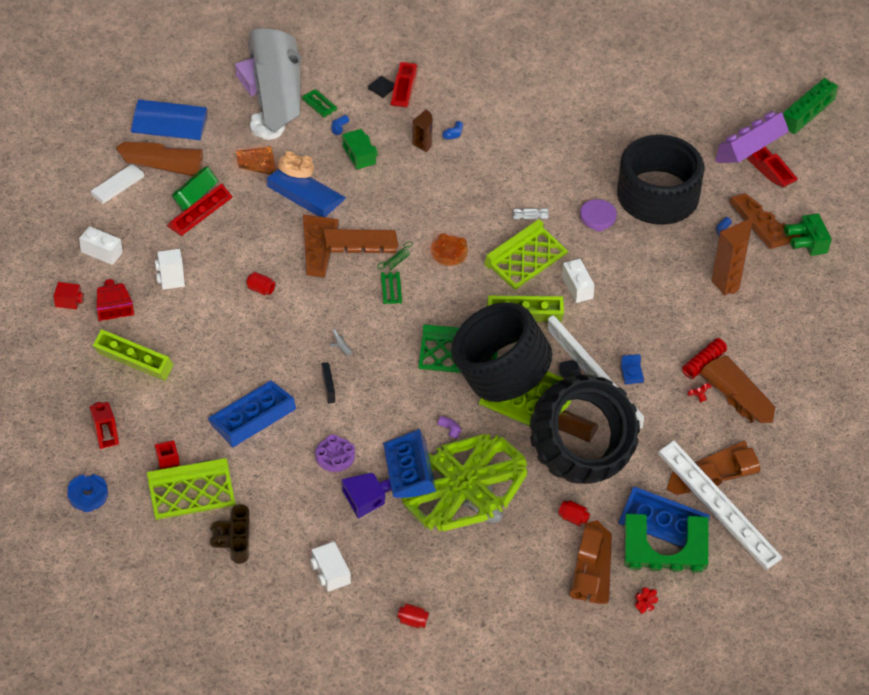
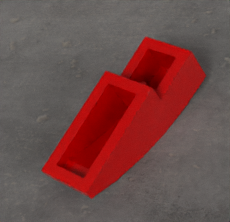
(404, 84)
(772, 167)

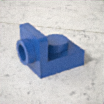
(631, 369)

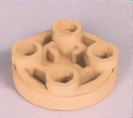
(296, 165)

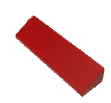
(199, 209)

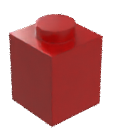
(68, 295)
(166, 455)

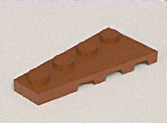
(763, 222)
(316, 252)

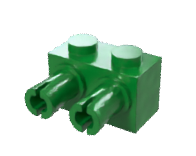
(813, 234)

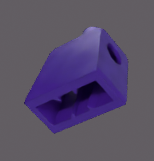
(365, 493)

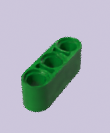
(195, 188)

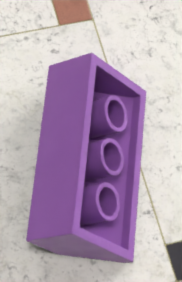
(752, 138)

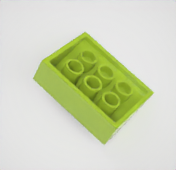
(523, 406)

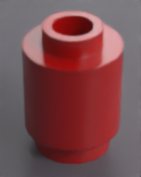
(260, 283)
(574, 513)
(413, 616)

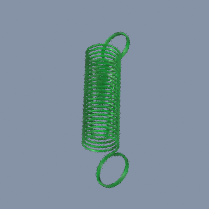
(397, 256)

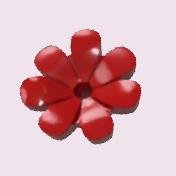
(700, 392)
(645, 600)

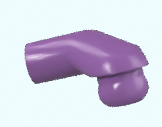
(450, 424)

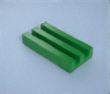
(319, 107)
(390, 276)

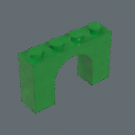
(640, 554)

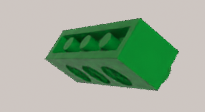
(810, 105)

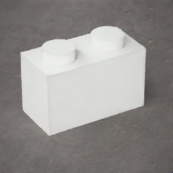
(100, 245)
(170, 268)
(578, 280)
(330, 566)

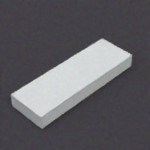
(117, 183)

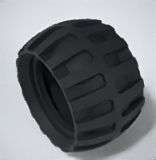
(615, 407)

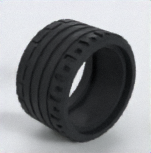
(660, 203)
(514, 371)

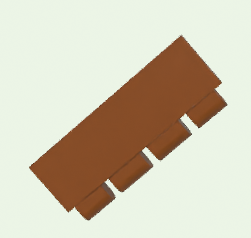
(355, 240)

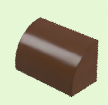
(423, 131)
(577, 426)

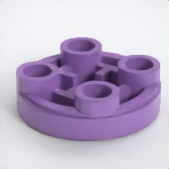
(598, 214)
(335, 454)

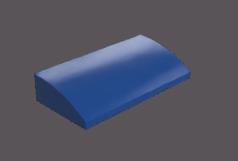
(169, 119)
(306, 193)
(252, 413)
(409, 465)
(664, 517)

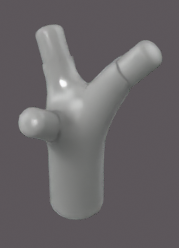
(341, 344)

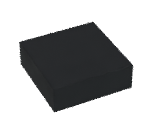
(381, 86)

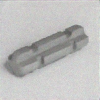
(530, 213)

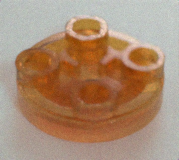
(449, 250)

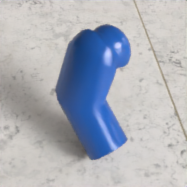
(336, 126)
(453, 133)
(726, 222)

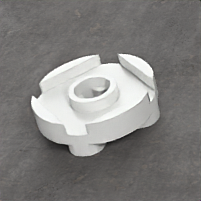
(259, 130)

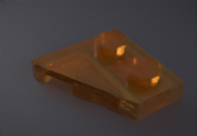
(256, 160)

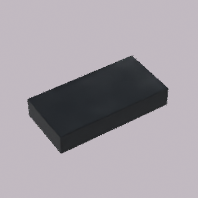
(328, 383)

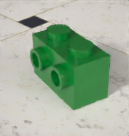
(359, 148)

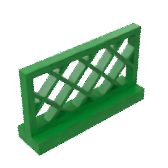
(444, 335)

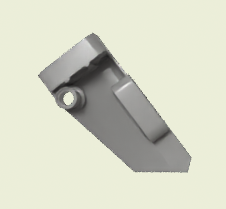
(276, 75)

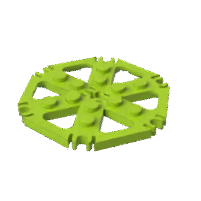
(469, 482)

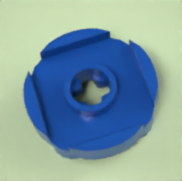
(87, 502)

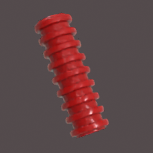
(707, 355)

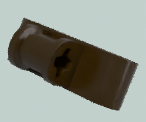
(229, 534)

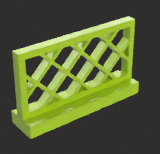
(514, 245)
(184, 475)

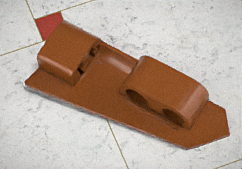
(157, 156)
(739, 390)
(735, 459)
(596, 554)

